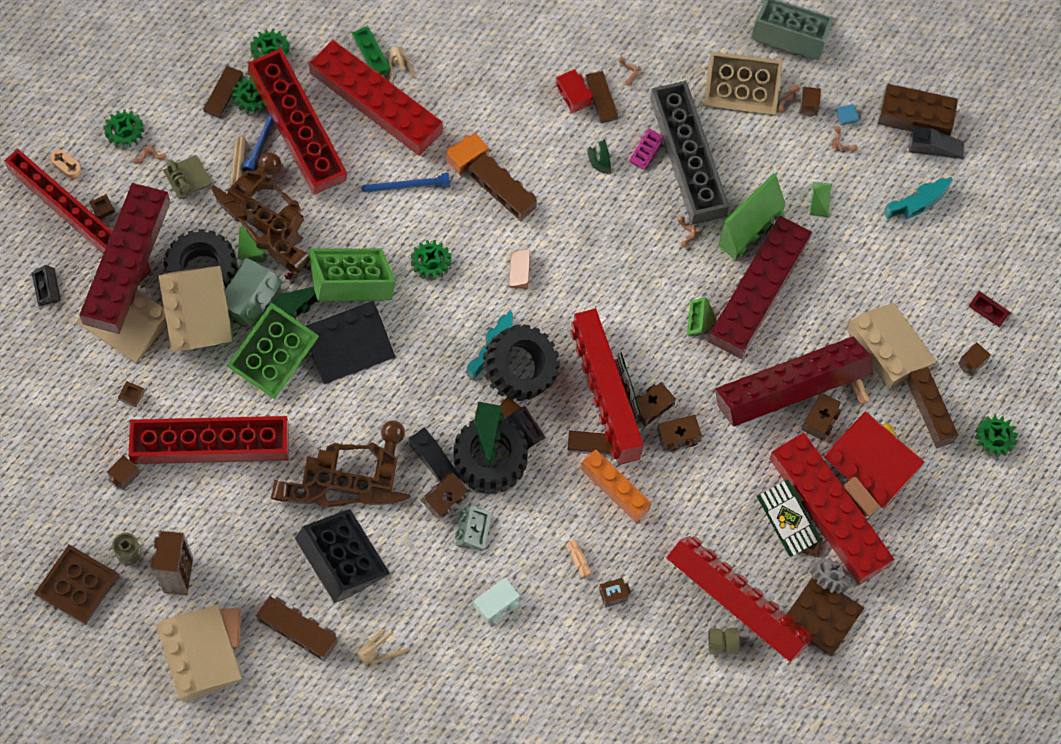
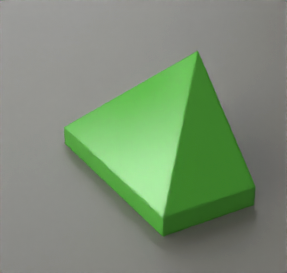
(820, 199)
(247, 247)
(700, 316)

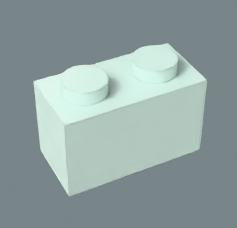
(497, 601)

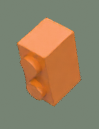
(466, 152)

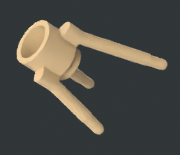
(398, 57)
(368, 651)

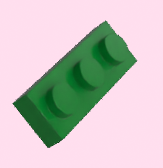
(370, 50)

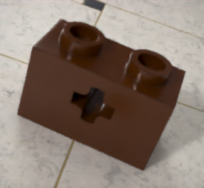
(663, 402)
(824, 406)
(685, 426)
(433, 499)

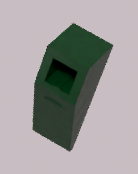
(296, 301)
(486, 425)

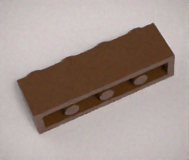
(503, 187)
(932, 407)
(297, 628)

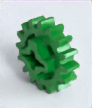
(269, 43)
(243, 99)
(123, 128)
(435, 265)
(990, 429)

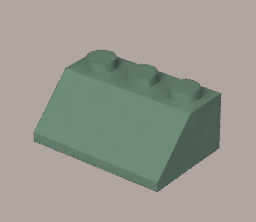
(250, 292)

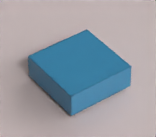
(847, 114)

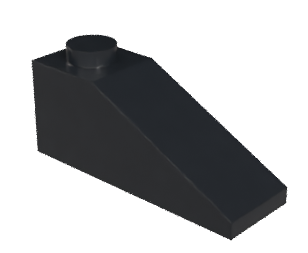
(935, 143)
(431, 454)

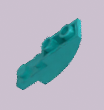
(924, 198)
(475, 366)

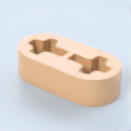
(63, 167)

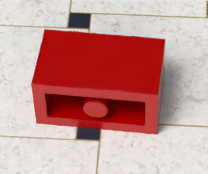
(573, 90)

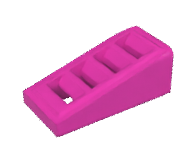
(654, 140)

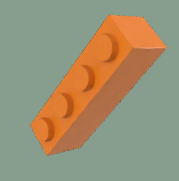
(615, 486)

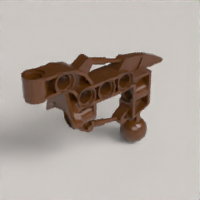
(289, 219)
(379, 488)

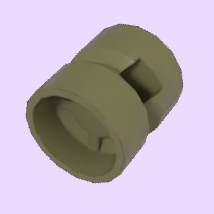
(126, 548)
(724, 640)

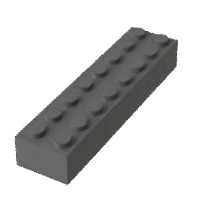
(689, 152)

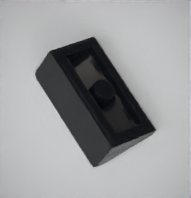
(46, 285)
(527, 425)

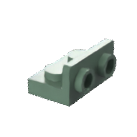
(473, 527)

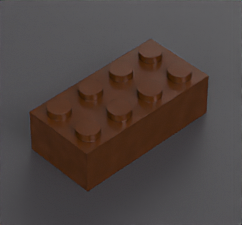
(912, 107)
(172, 562)

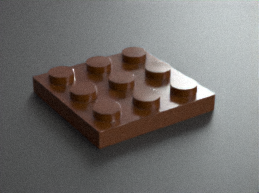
(77, 584)
(825, 615)

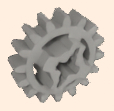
(830, 574)

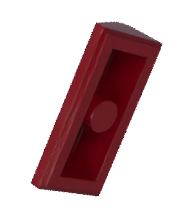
(989, 309)

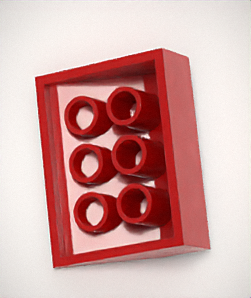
(875, 459)

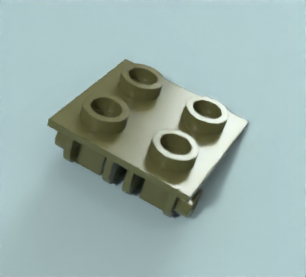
(186, 176)

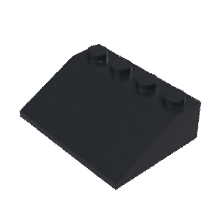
(350, 342)
(341, 555)

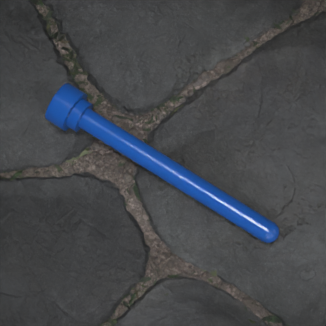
(251, 163)
(441, 180)

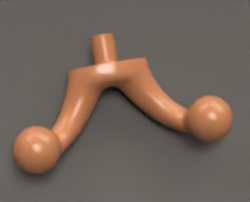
(628, 82)
(791, 95)
(838, 146)
(136, 160)
(684, 244)

